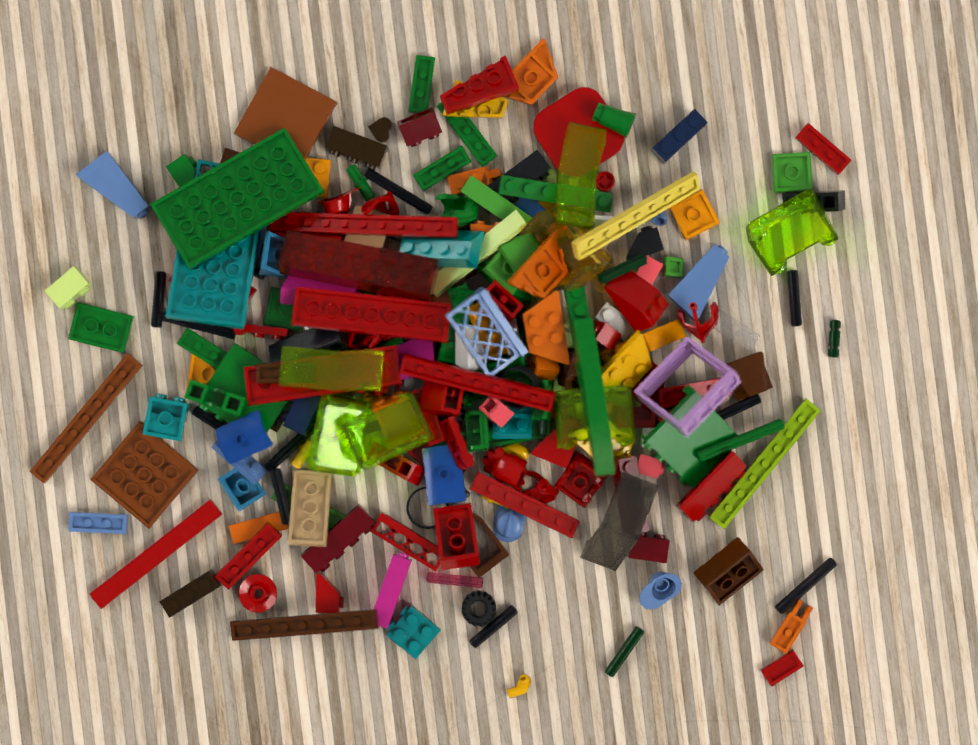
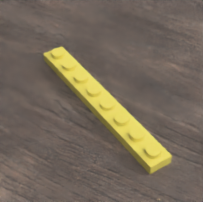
(635, 215)

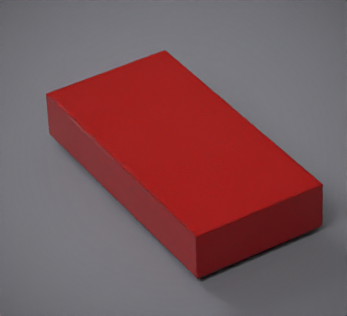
(782, 667)

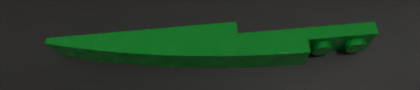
(590, 381)

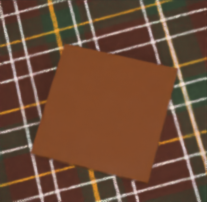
(288, 105)
(144, 475)

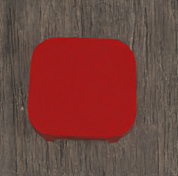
(578, 108)

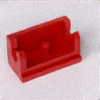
(643, 418)

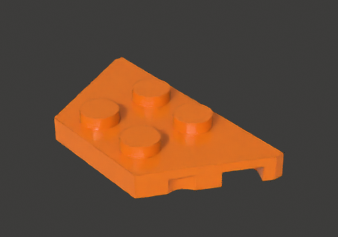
(534, 75)
(542, 269)
(546, 329)

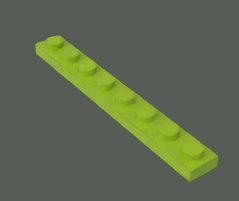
(764, 463)

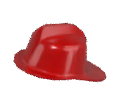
(339, 204)

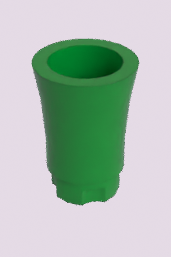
(614, 119)

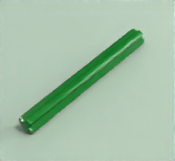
(740, 440)

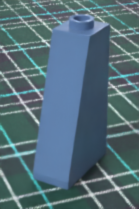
(113, 183)
(700, 281)

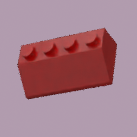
(711, 486)

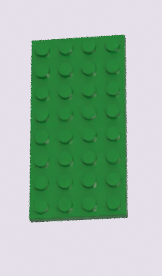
(237, 198)

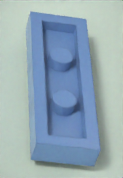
(247, 467)
(98, 523)

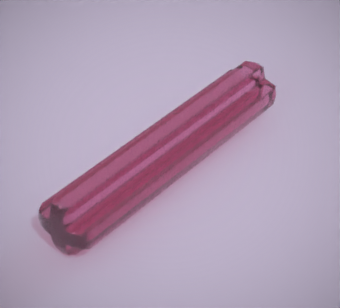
(457, 580)

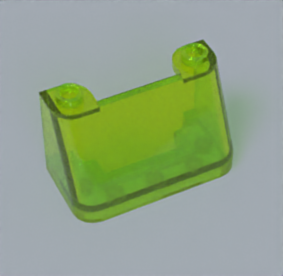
(790, 230)
(570, 417)
(388, 432)
(329, 447)

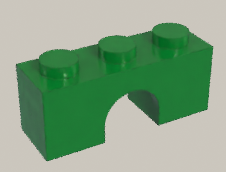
(216, 397)

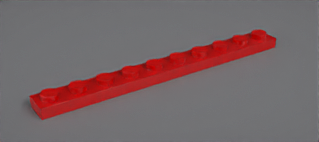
(367, 225)

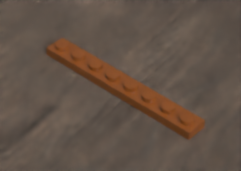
(86, 418)

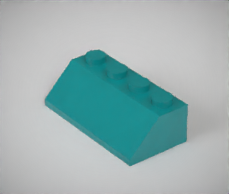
(450, 252)

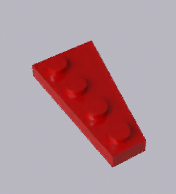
(489, 84)

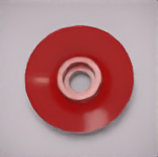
(249, 598)

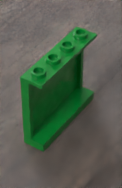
(231, 378)
(681, 451)

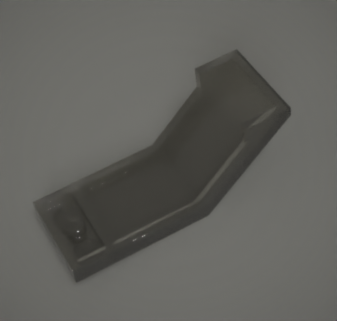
(621, 522)

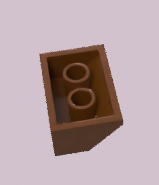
(728, 571)

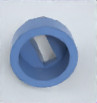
(660, 219)

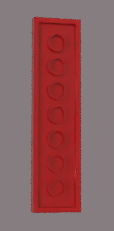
(371, 314)
(270, 393)

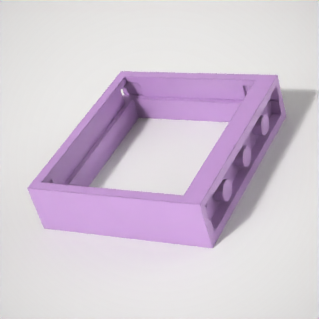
(706, 404)

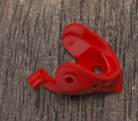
(379, 203)
(699, 330)
(543, 490)

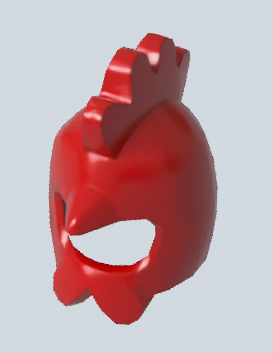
(505, 467)

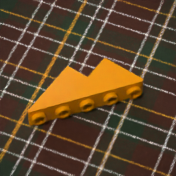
(654, 339)

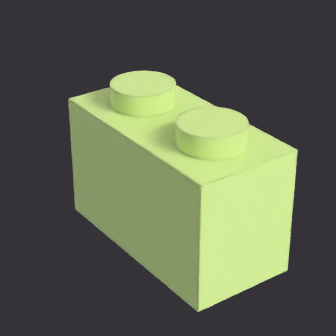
(68, 288)

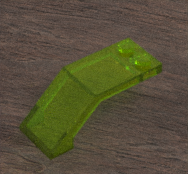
(578, 175)
(331, 369)

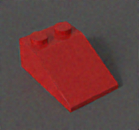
(637, 300)
(456, 536)

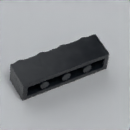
(532, 167)
(310, 339)

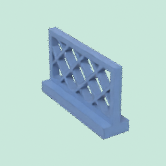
(496, 319)

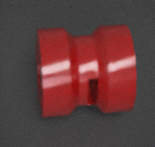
(605, 178)

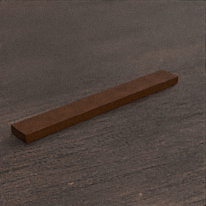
(304, 624)

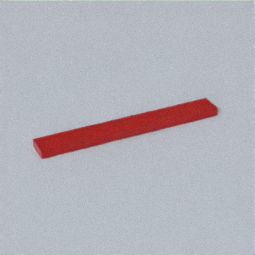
(477, 382)
(156, 554)

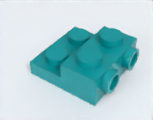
(166, 417)
(517, 427)
(412, 631)

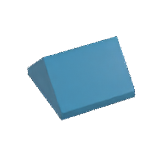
(270, 255)
(240, 489)

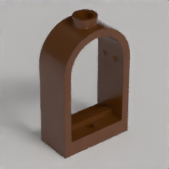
(493, 559)

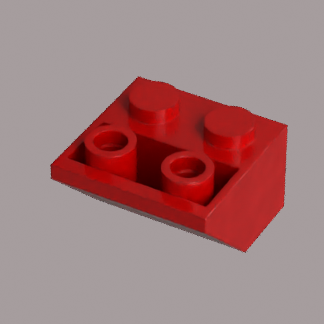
(441, 399)

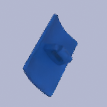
(243, 437)
(442, 476)

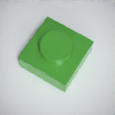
(673, 267)

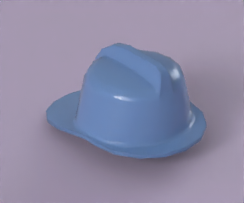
(508, 524)
(659, 590)

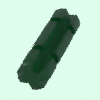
(834, 338)

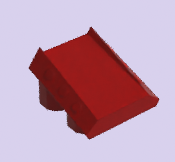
(580, 480)

